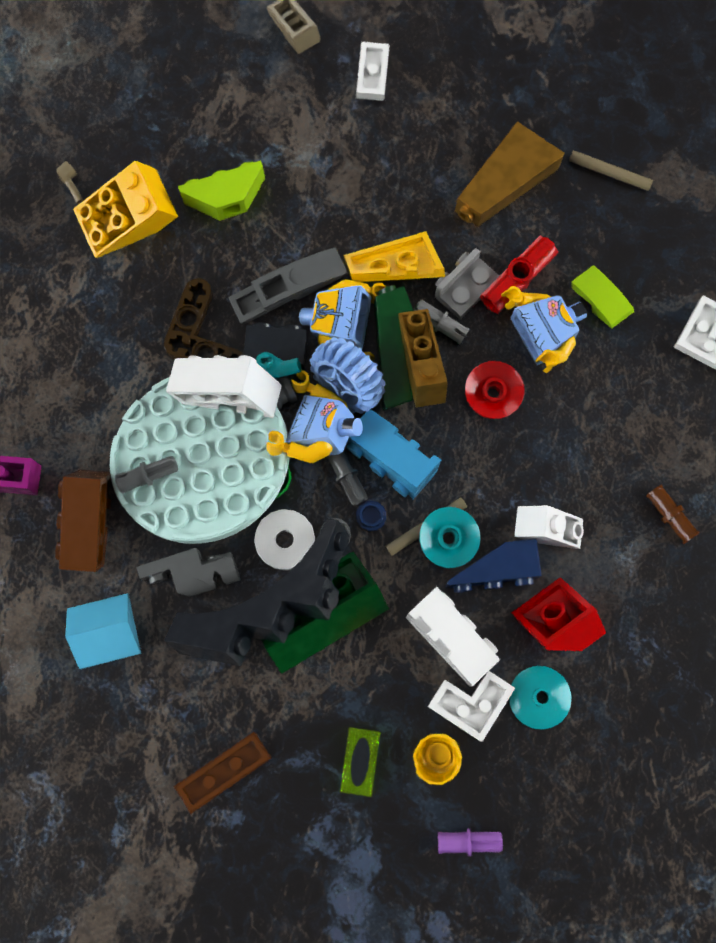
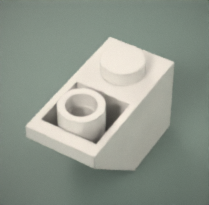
(549, 526)

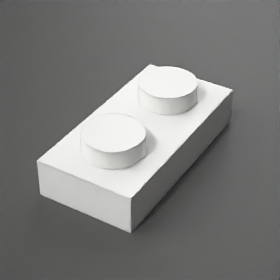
(372, 71)

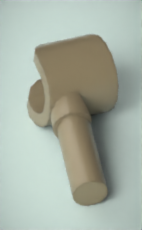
(66, 173)

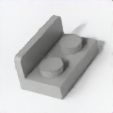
(465, 284)

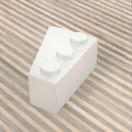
(225, 382)
(453, 636)

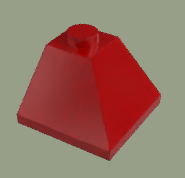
(560, 618)

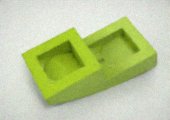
(603, 295)

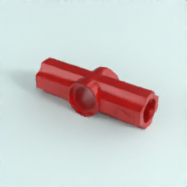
(530, 263)

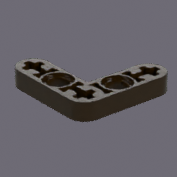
(189, 334)

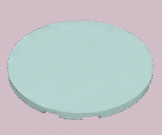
(221, 460)

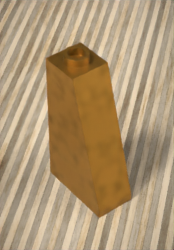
(510, 172)

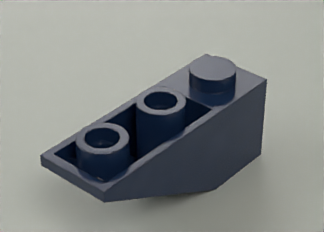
(508, 563)

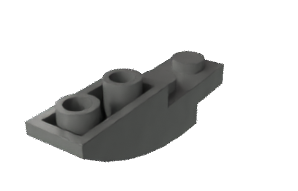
(288, 283)

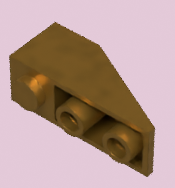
(423, 358)

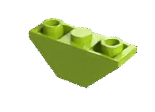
(225, 191)

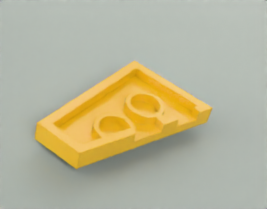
(396, 260)

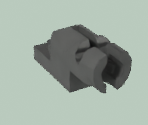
(190, 572)

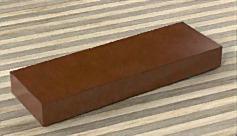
(222, 772)

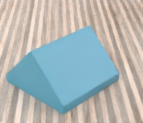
(102, 631)

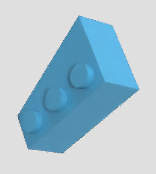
(393, 455)

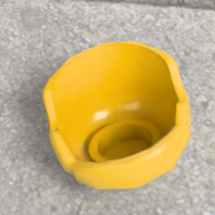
(437, 759)

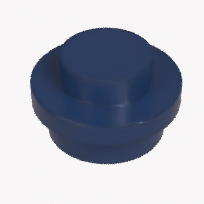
(371, 515)

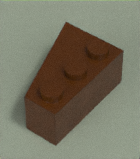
(83, 520)

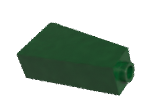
(390, 345)

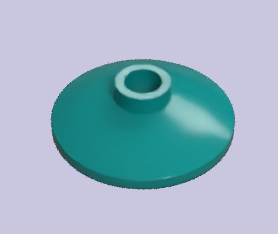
(465, 534)
(524, 700)

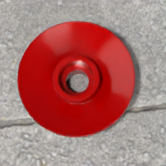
(494, 376)

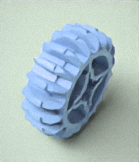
(348, 374)

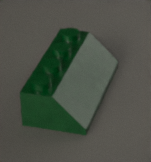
(357, 604)

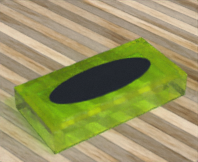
(360, 762)

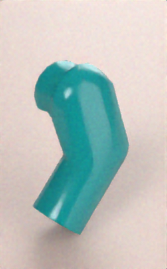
(278, 367)

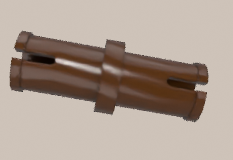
(672, 514)

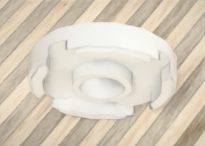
(271, 527)

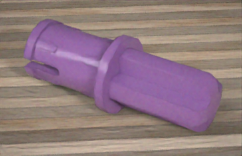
(469, 842)

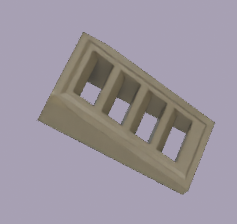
(302, 37)

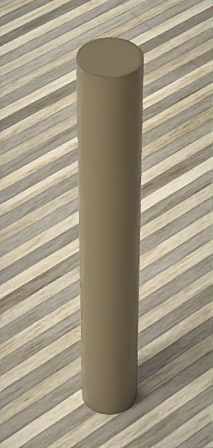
(611, 170)
(413, 534)

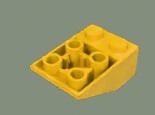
(125, 209)

